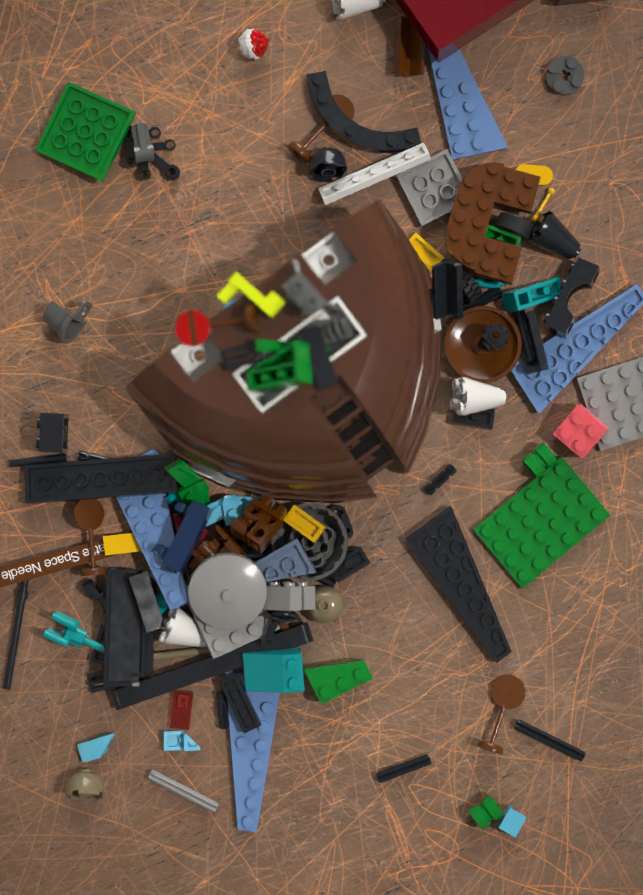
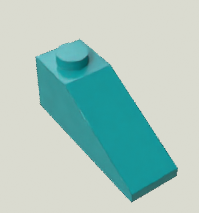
(531, 294)

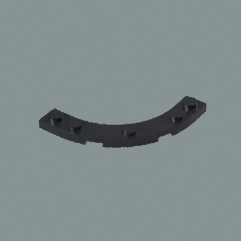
(351, 131)

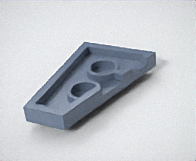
(286, 562)

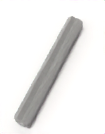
(183, 791)

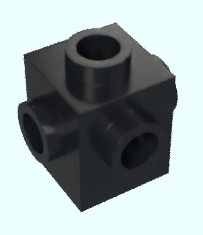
(494, 344)

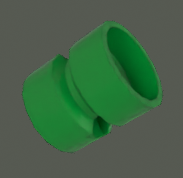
(539, 460)
(486, 812)

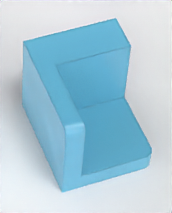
(511, 821)

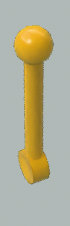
(551, 191)

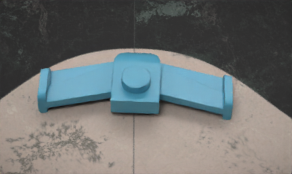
(229, 508)

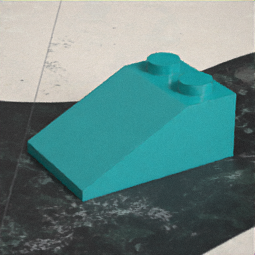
(274, 671)

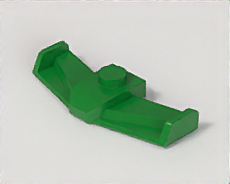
(192, 484)

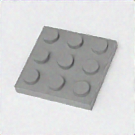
(431, 187)

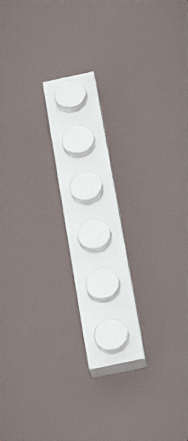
(374, 173)

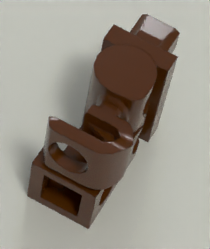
(265, 522)
(211, 548)

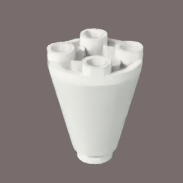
(475, 396)
(181, 630)

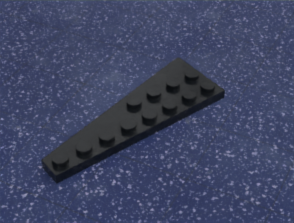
(450, 563)

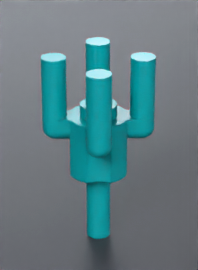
(71, 634)

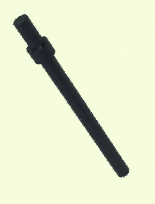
(22, 595)

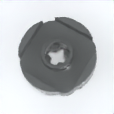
(559, 85)

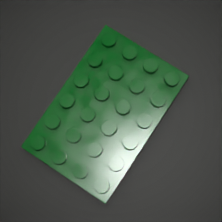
(541, 522)

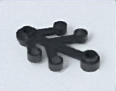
(158, 160)

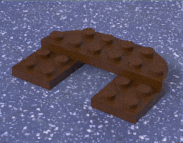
(471, 213)

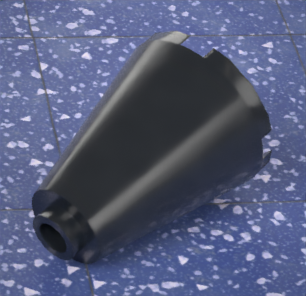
(554, 236)

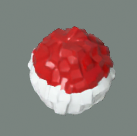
(253, 44)

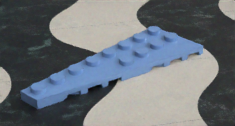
(572, 354)
(153, 525)

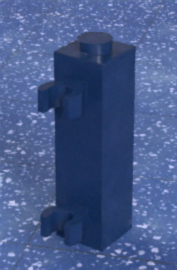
(186, 537)

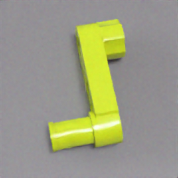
(269, 305)

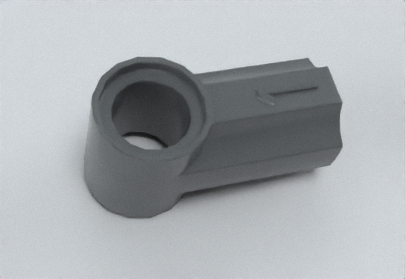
(142, 149)

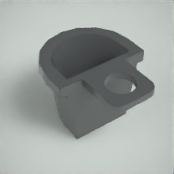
(65, 322)

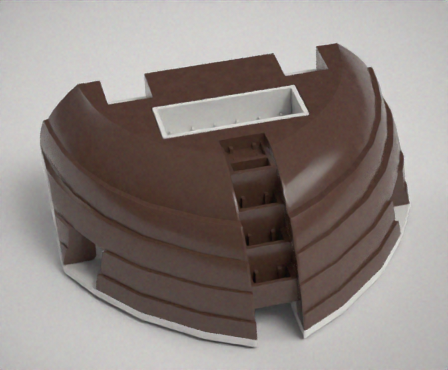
(302, 438)

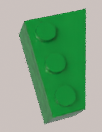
(283, 370)
(337, 678)

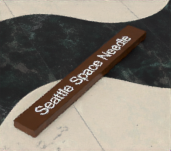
(51, 563)

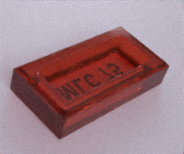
(181, 709)

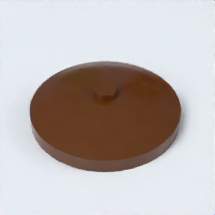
(467, 353)

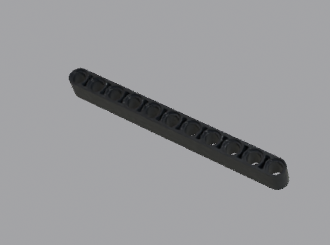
(206, 668)

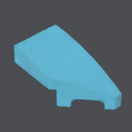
(178, 740)
(94, 748)

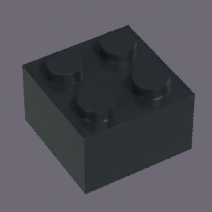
(52, 432)

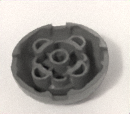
(334, 536)

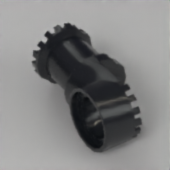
(95, 593)

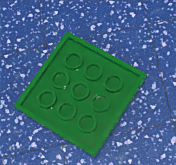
(85, 131)

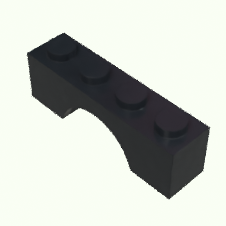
(582, 276)

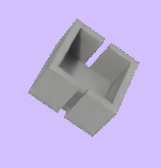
(290, 596)

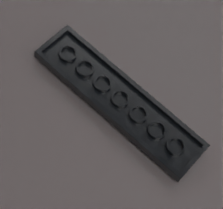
(99, 479)

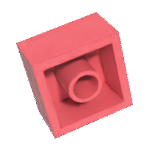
(581, 431)

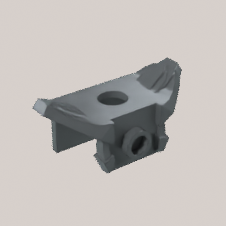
(303, 295)

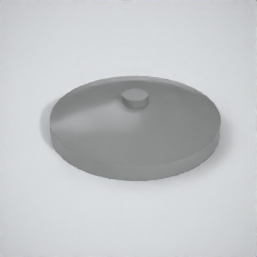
(227, 591)

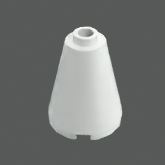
(350, 8)

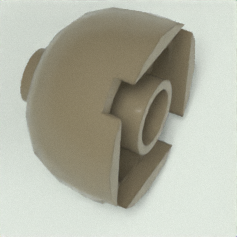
(327, 605)
(84, 786)

